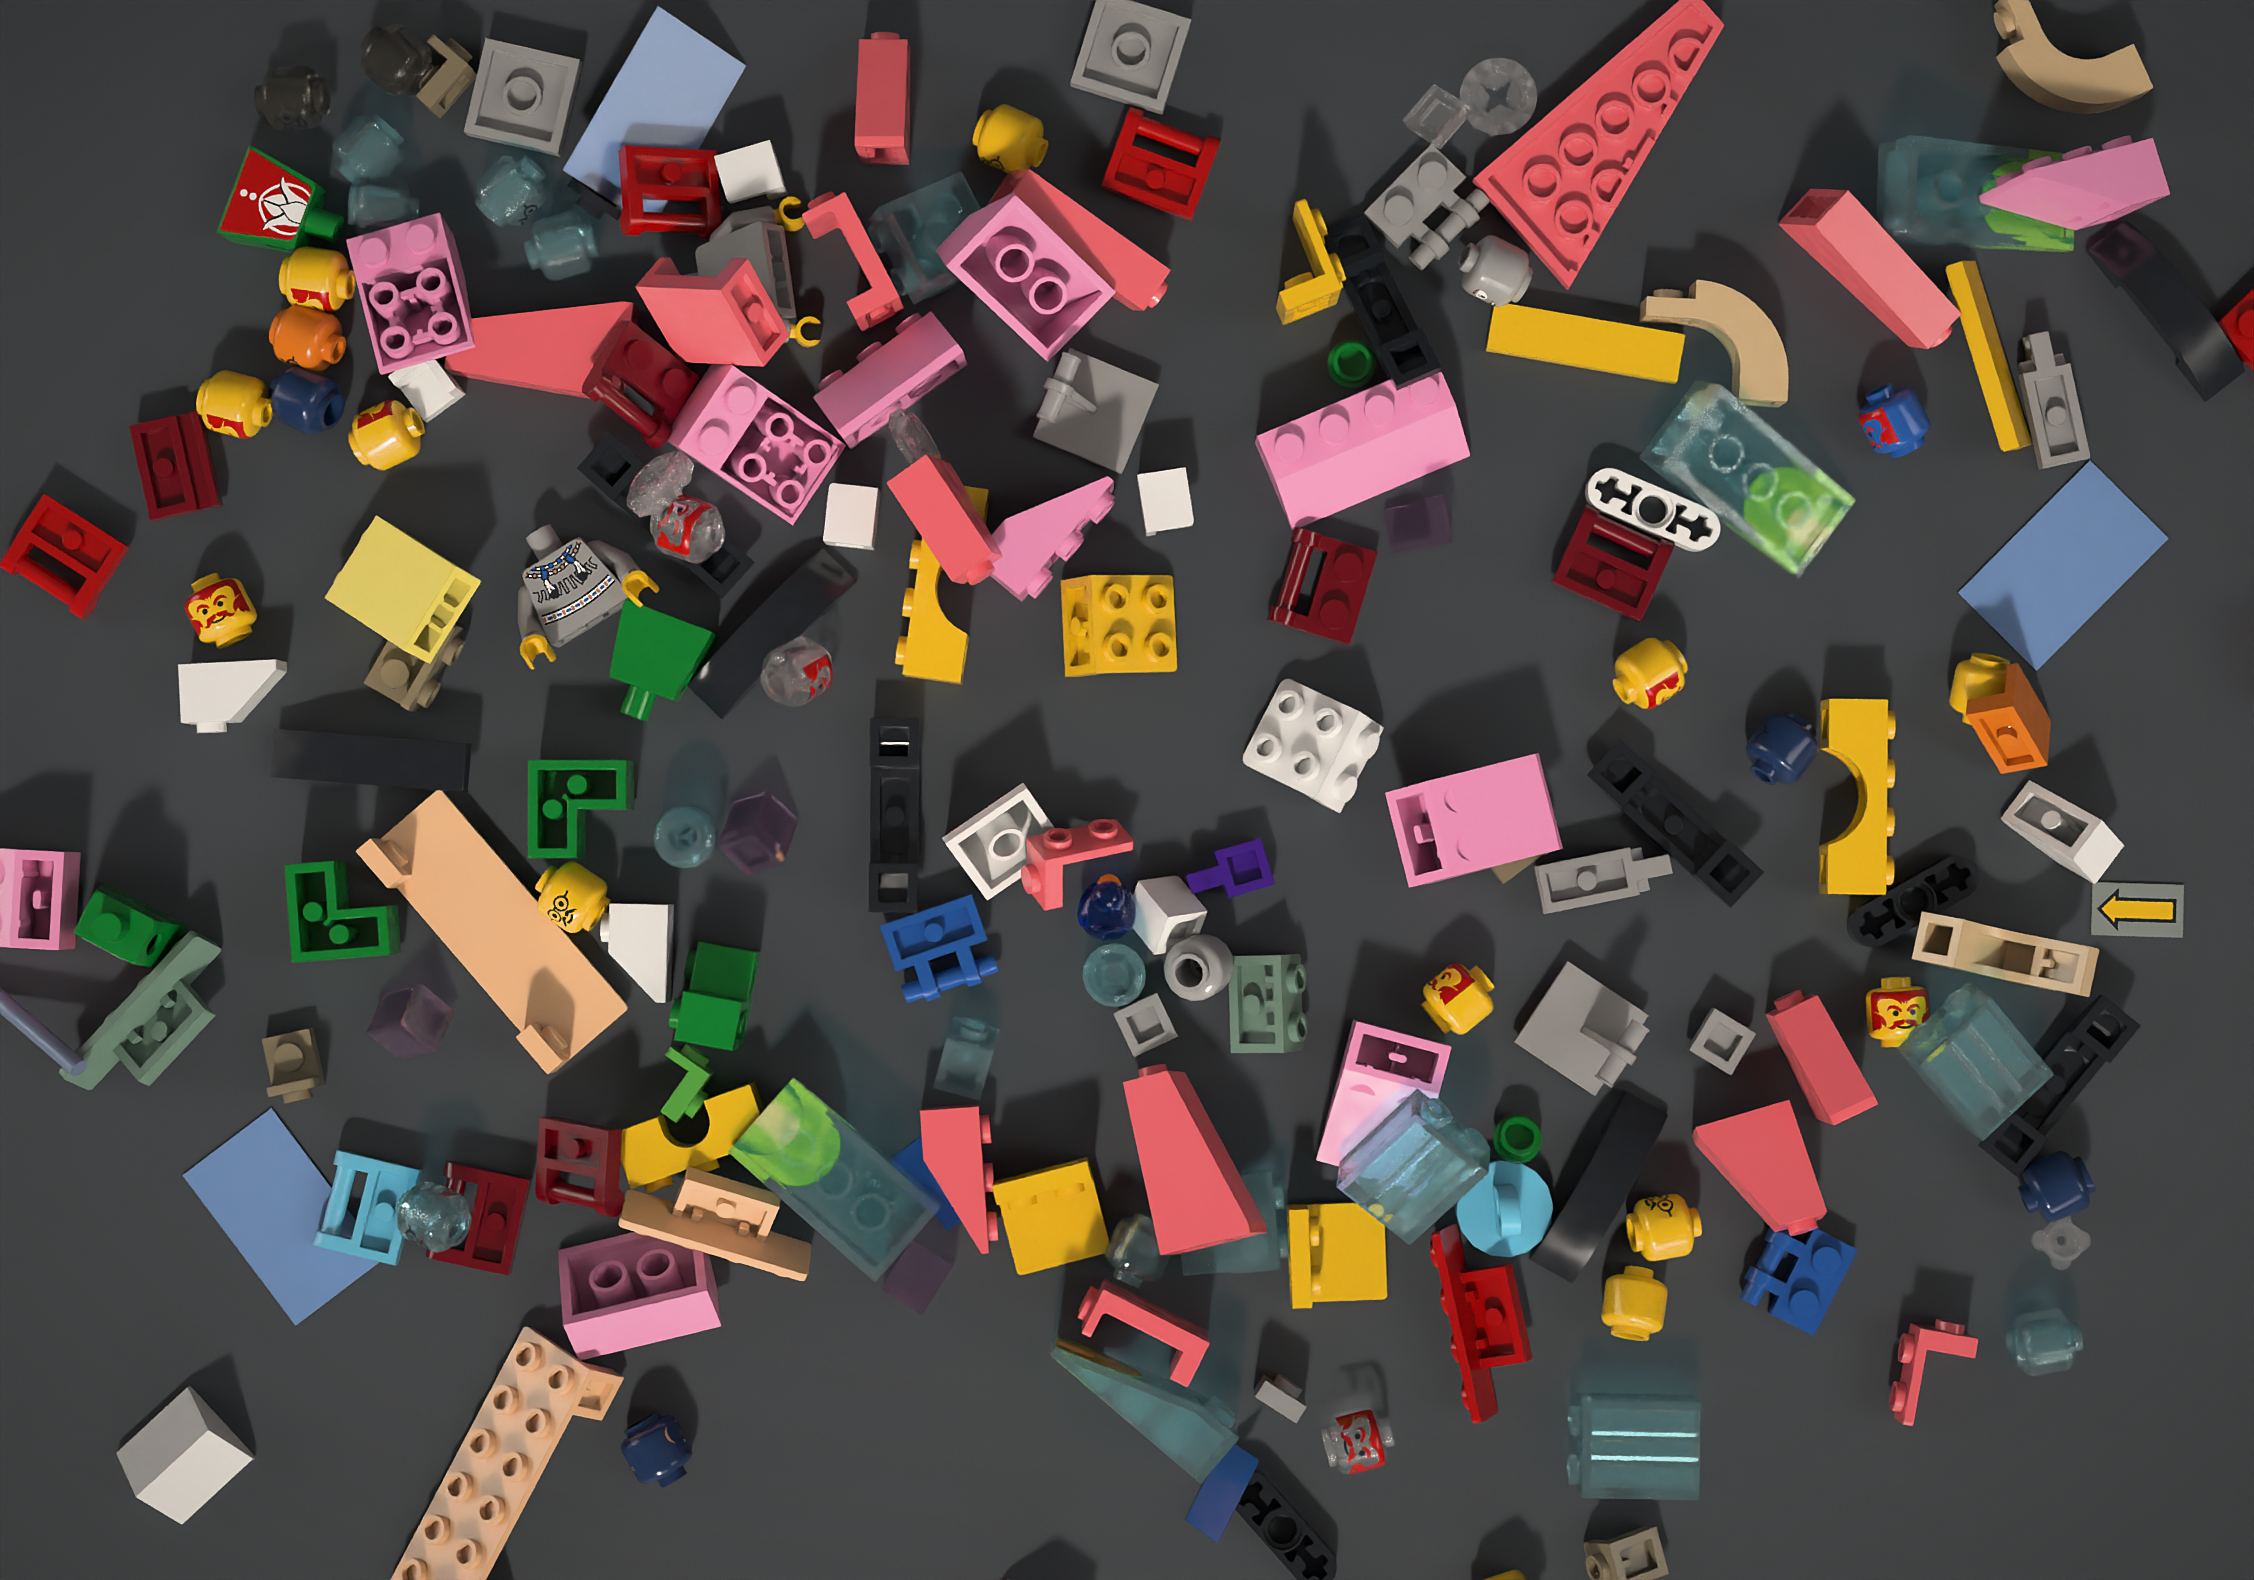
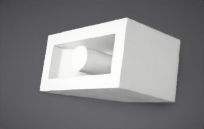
(224, 691)
(2063, 831)
(642, 944)

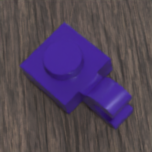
(1238, 869)

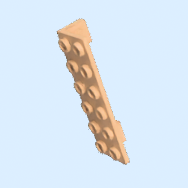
(496, 930)
(504, 1458)

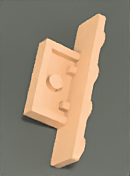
(719, 1220)

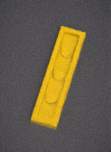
(1585, 343)
(1988, 355)

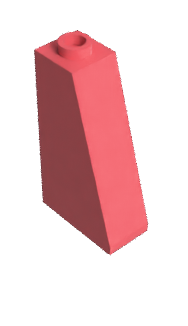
(1113, 257)
(1871, 266)
(542, 348)
(1185, 1166)

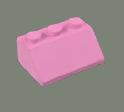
(1025, 273)
(889, 377)
(634, 1293)

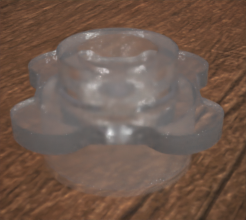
(2061, 1255)

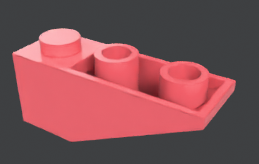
(955, 1157)

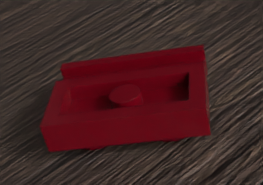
(175, 466)

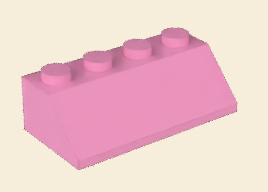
(1362, 447)

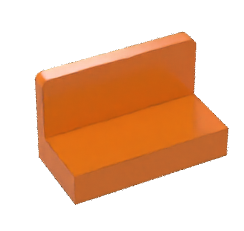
(2012, 724)

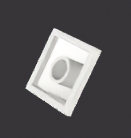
(994, 840)
(182, 1457)

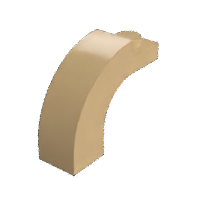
(2059, 79)
(1742, 328)
(2005, 954)

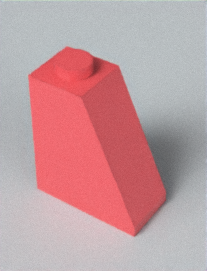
(883, 100)
(946, 519)
(1819, 1058)
(1767, 1165)

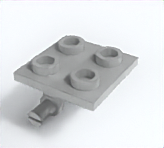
(1094, 410)
(1583, 1030)

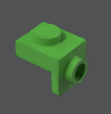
(689, 1094)

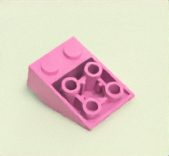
(2084, 184)
(412, 292)
(755, 441)
(1044, 533)
(1473, 820)
(38, 898)
(1374, 1078)

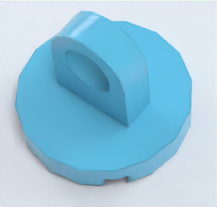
(1506, 1210)

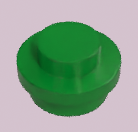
(1351, 364)
(1517, 1139)

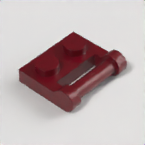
(647, 371)
(1606, 577)
(1338, 590)
(584, 1151)
(494, 1218)

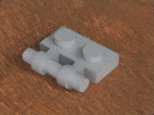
(1415, 196)

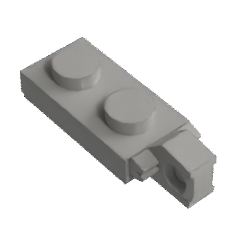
(2051, 404)
(1597, 878)

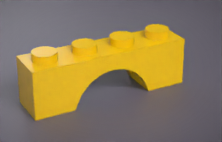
(933, 644)
(1859, 737)

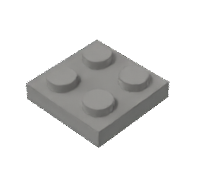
(1131, 53)
(523, 97)

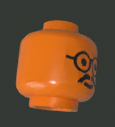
(307, 338)

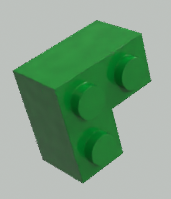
(561, 795)
(323, 923)
(718, 998)

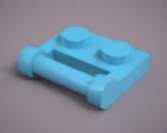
(376, 1223)

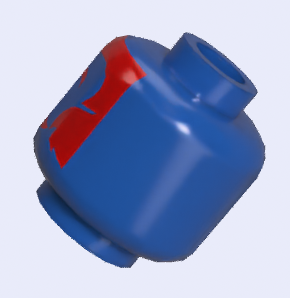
(1894, 420)

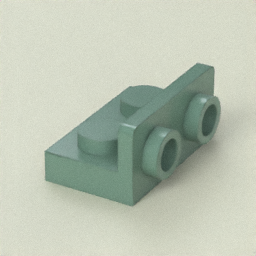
(1267, 1004)

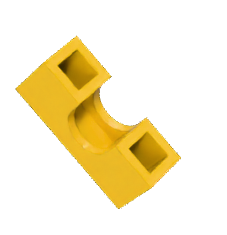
(654, 1154)

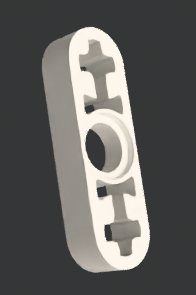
(1680, 534)

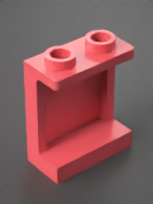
(881, 301)
(714, 317)
(1148, 1317)

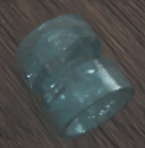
(1114, 974)

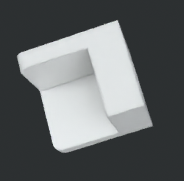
(751, 173)
(428, 387)
(1165, 500)
(852, 516)
(1166, 913)

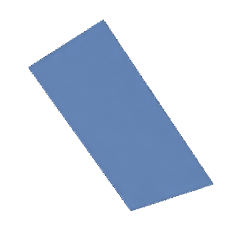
(659, 99)
(2063, 565)
(270, 1208)

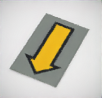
(2137, 909)

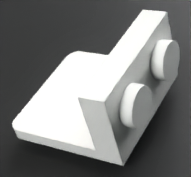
(1313, 744)

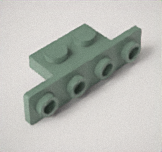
(153, 1020)

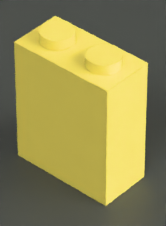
(402, 589)

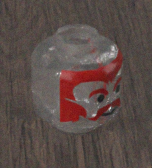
(688, 529)
(796, 672)
(1357, 1440)

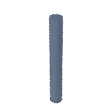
(41, 1035)

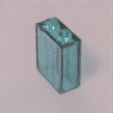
(1975, 1060)
(1414, 1166)
(1635, 1446)

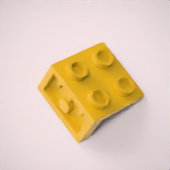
(1304, 293)
(1118, 624)
(1052, 1216)
(1335, 1254)

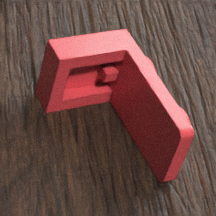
(1058, 846)
(1944, 1337)

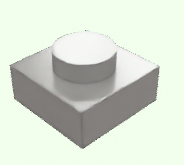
(1145, 1024)
(1721, 1041)
(1281, 1396)

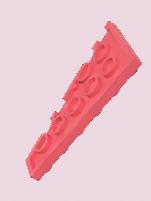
(1581, 158)

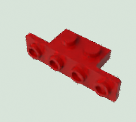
(1483, 1319)

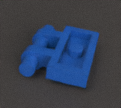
(935, 934)
(1810, 1281)

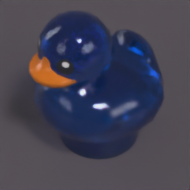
(1106, 909)

